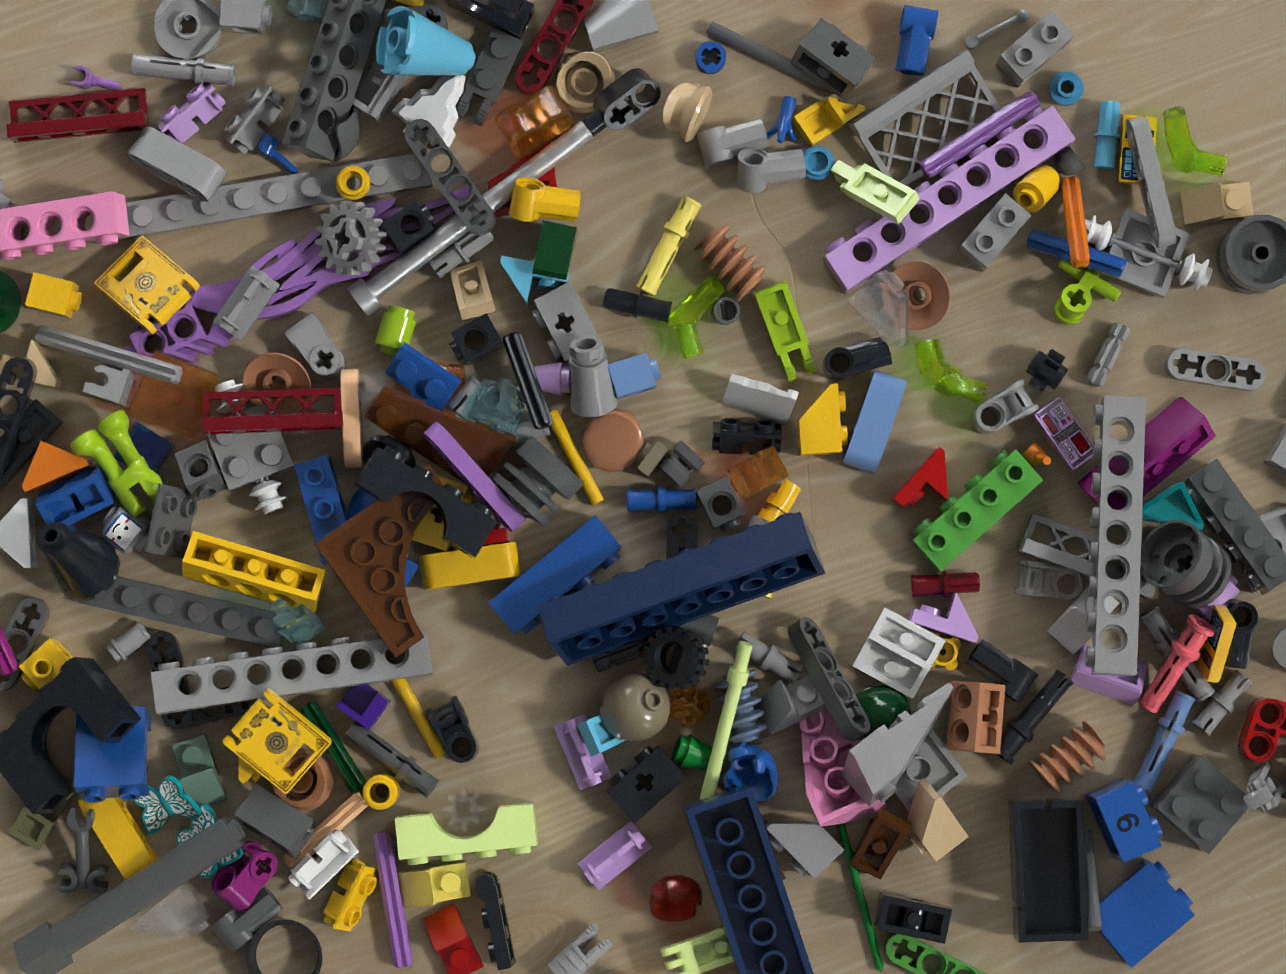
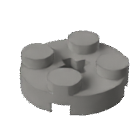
(187, 46)

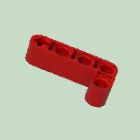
(1268, 732)

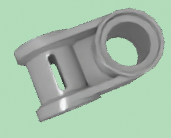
(313, 343)
(1008, 405)

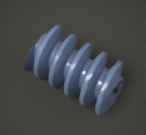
(745, 723)

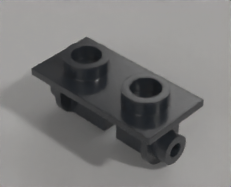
(734, 433)

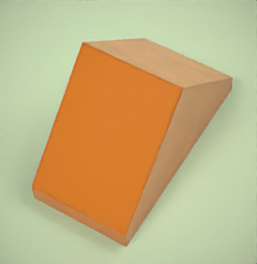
(52, 466)

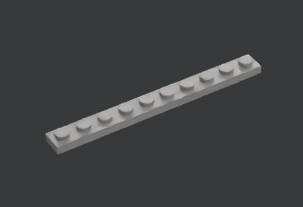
(271, 196)

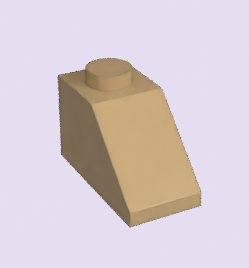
(933, 823)

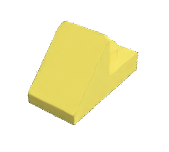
(434, 884)

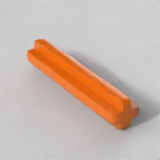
(1075, 222)

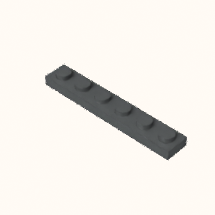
(189, 611)

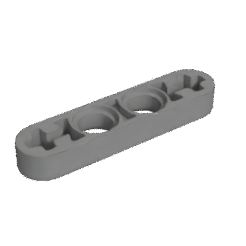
(1150, 181)

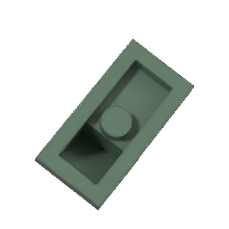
(199, 771)

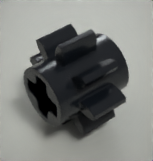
(1046, 370)

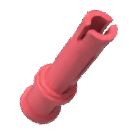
(1184, 650)

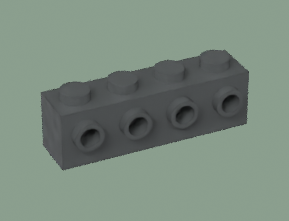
(1238, 526)

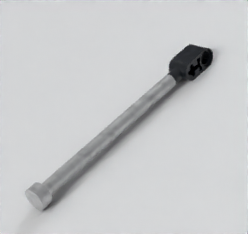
(624, 114)

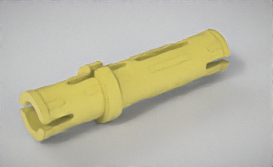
(675, 232)

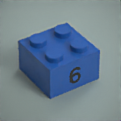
(1124, 819)

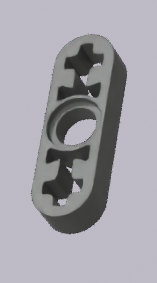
(38, 625)

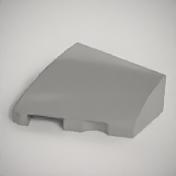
(618, 23)

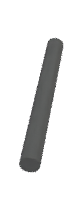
(760, 52)

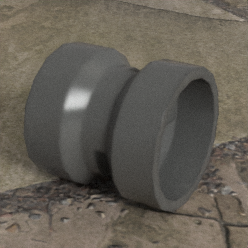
(675, 469)

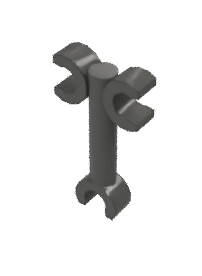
(81, 874)

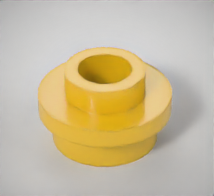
(353, 172)

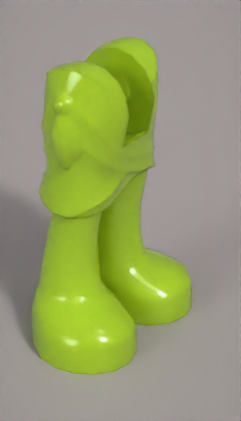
(94, 445)

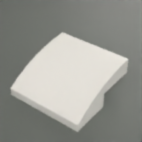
(899, 653)

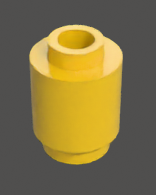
(1036, 188)
(370, 791)

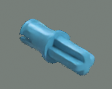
(1107, 135)

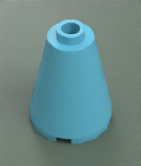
(420, 47)

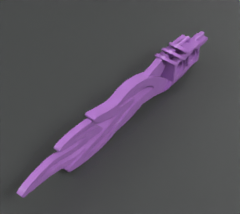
(290, 259)

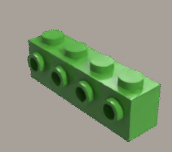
(976, 510)

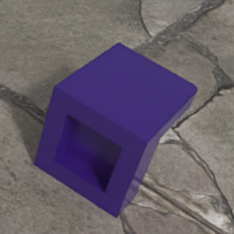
(363, 704)

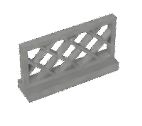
(914, 95)

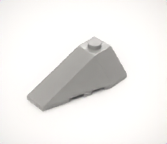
(884, 755)

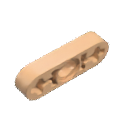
(351, 419)

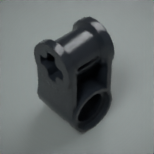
(453, 728)

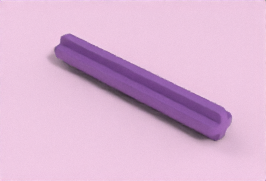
(980, 134)
(392, 899)

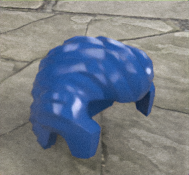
(752, 767)

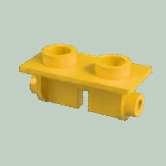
(345, 910)

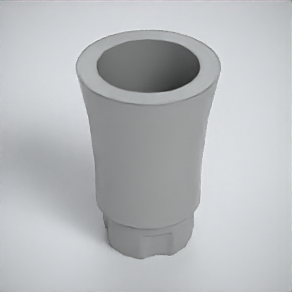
(590, 378)

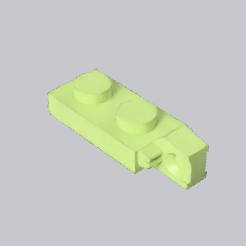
(875, 190)

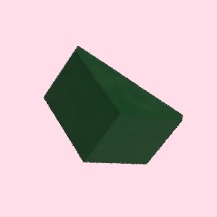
(555, 250)

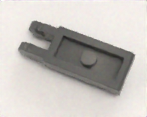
(490, 73)

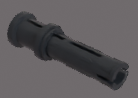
(1021, 729)

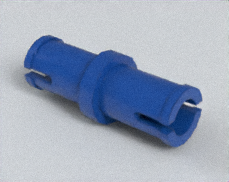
(661, 499)

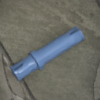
(1181, 703)

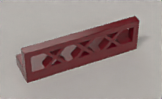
(76, 125)
(272, 423)

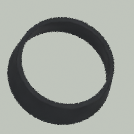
(252, 947)

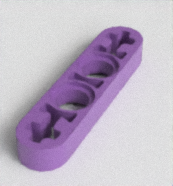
(473, 476)

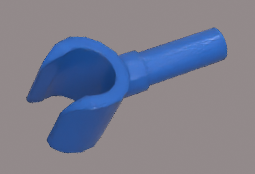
(268, 147)

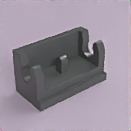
(275, 821)

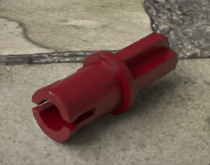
(945, 584)

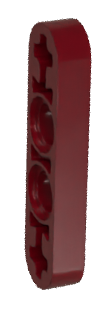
(559, 37)

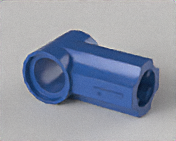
(916, 31)

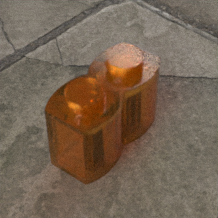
(534, 122)

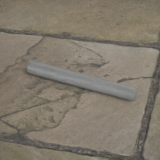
(109, 354)

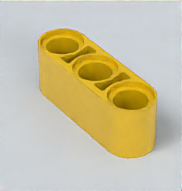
(457, 568)
(120, 835)

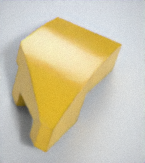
(824, 119)

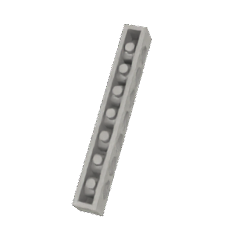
(1130, 414)
(170, 699)

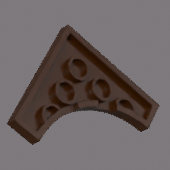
(371, 563)

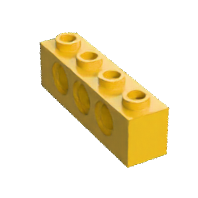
(252, 572)

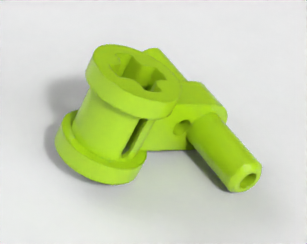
(1080, 293)

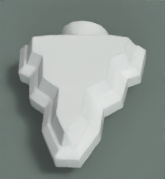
(435, 106)

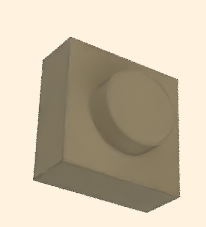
(651, 457)

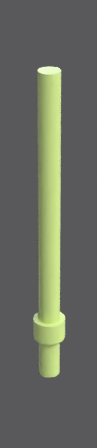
(736, 677)

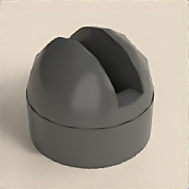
(1068, 162)
(731, 311)

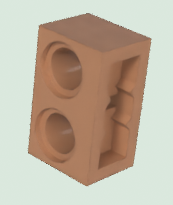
(976, 717)

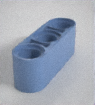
(874, 421)

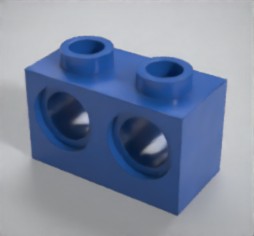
(76, 497)

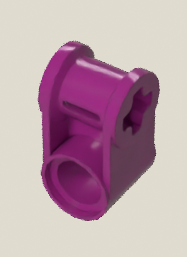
(244, 878)

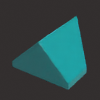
(1171, 504)

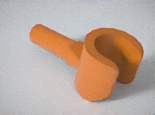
(1035, 455)

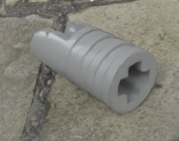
(574, 960)

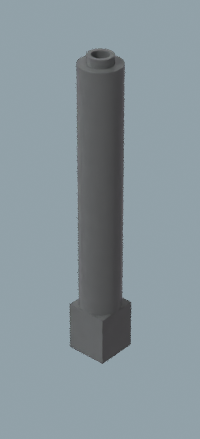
(51, 946)

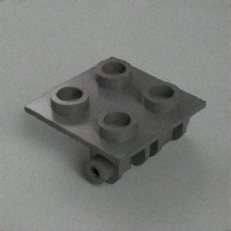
(171, 522)

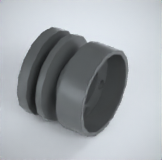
(537, 481)
(1185, 564)

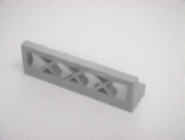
(1065, 560)

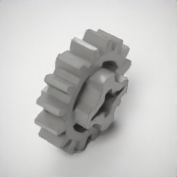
(350, 238)

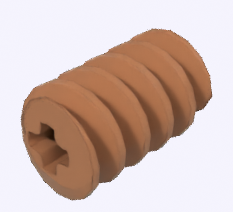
(731, 262)
(1069, 758)

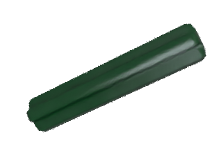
(336, 751)

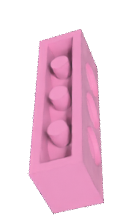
(109, 224)

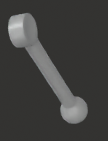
(972, 40)

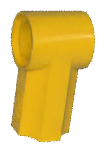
(535, 200)

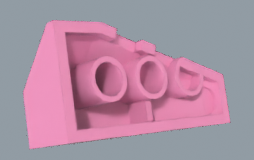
(824, 760)

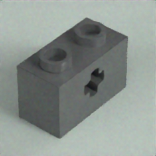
(833, 59)

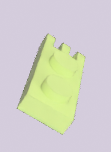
(699, 953)

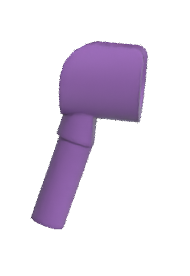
(92, 80)

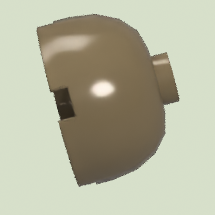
(634, 707)

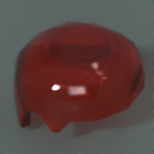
(675, 898)

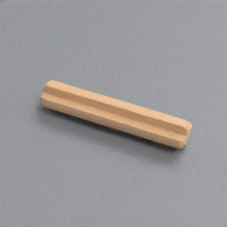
(336, 820)

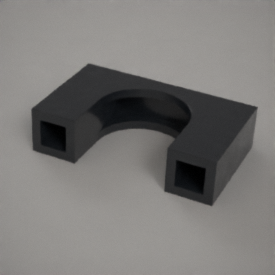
(504, 15)
(23, 745)

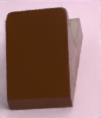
(880, 843)

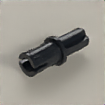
(637, 304)

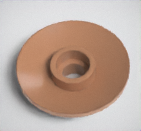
(936, 303)
(261, 376)

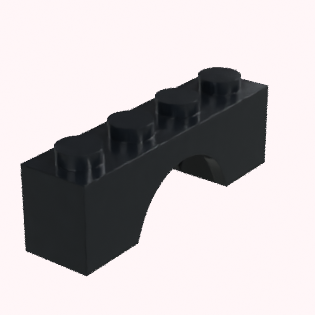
(463, 525)

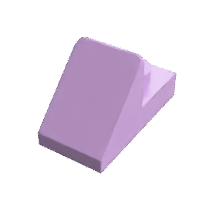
(954, 624)

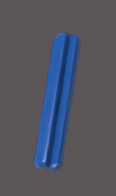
(1059, 248)

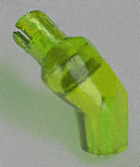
(1183, 148)
(689, 311)
(943, 375)

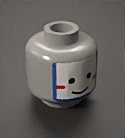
(125, 530)

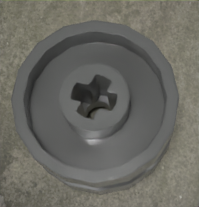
(1238, 260)

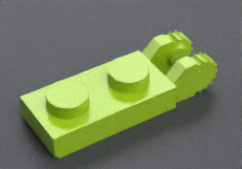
(784, 326)

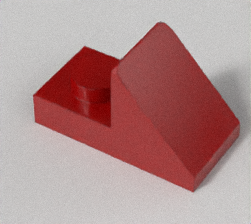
(930, 473)
(453, 941)

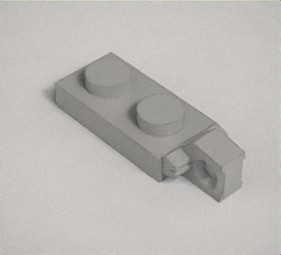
(1263, 789)

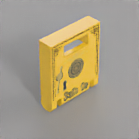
(149, 288)
(272, 738)

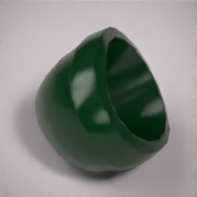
(882, 705)

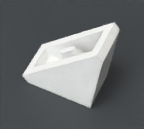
(19, 533)

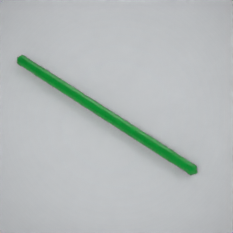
(860, 898)

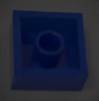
(149, 445)

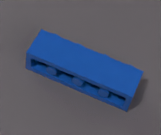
(556, 574)

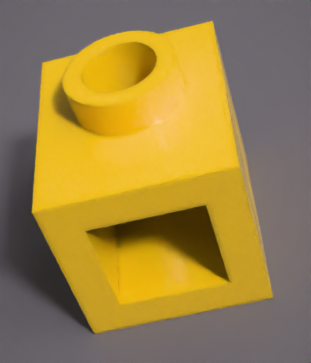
(44, 664)

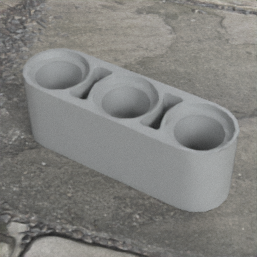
(176, 164)

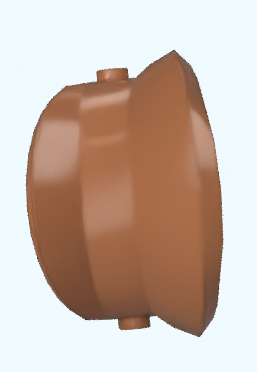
(613, 440)
(313, 786)

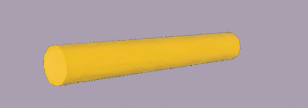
(575, 458)
(419, 717)

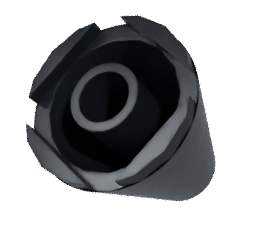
(78, 560)

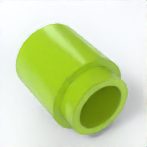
(395, 329)

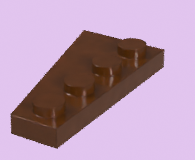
(410, 417)

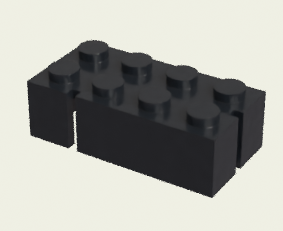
(1048, 870)

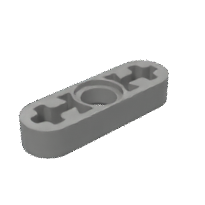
(1239, 382)

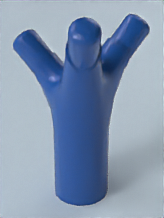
(784, 122)

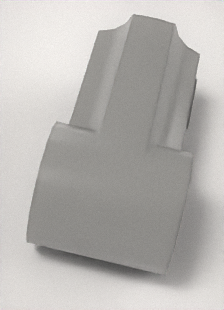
(723, 144)
(759, 168)

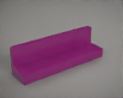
(1169, 443)

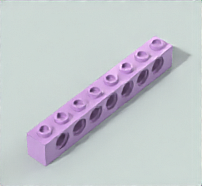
(1053, 138)

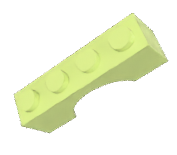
(422, 837)

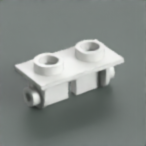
(332, 856)

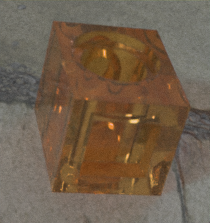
(757, 472)

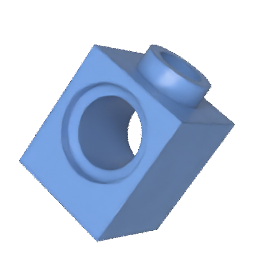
(634, 375)

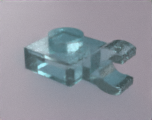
(296, 624)

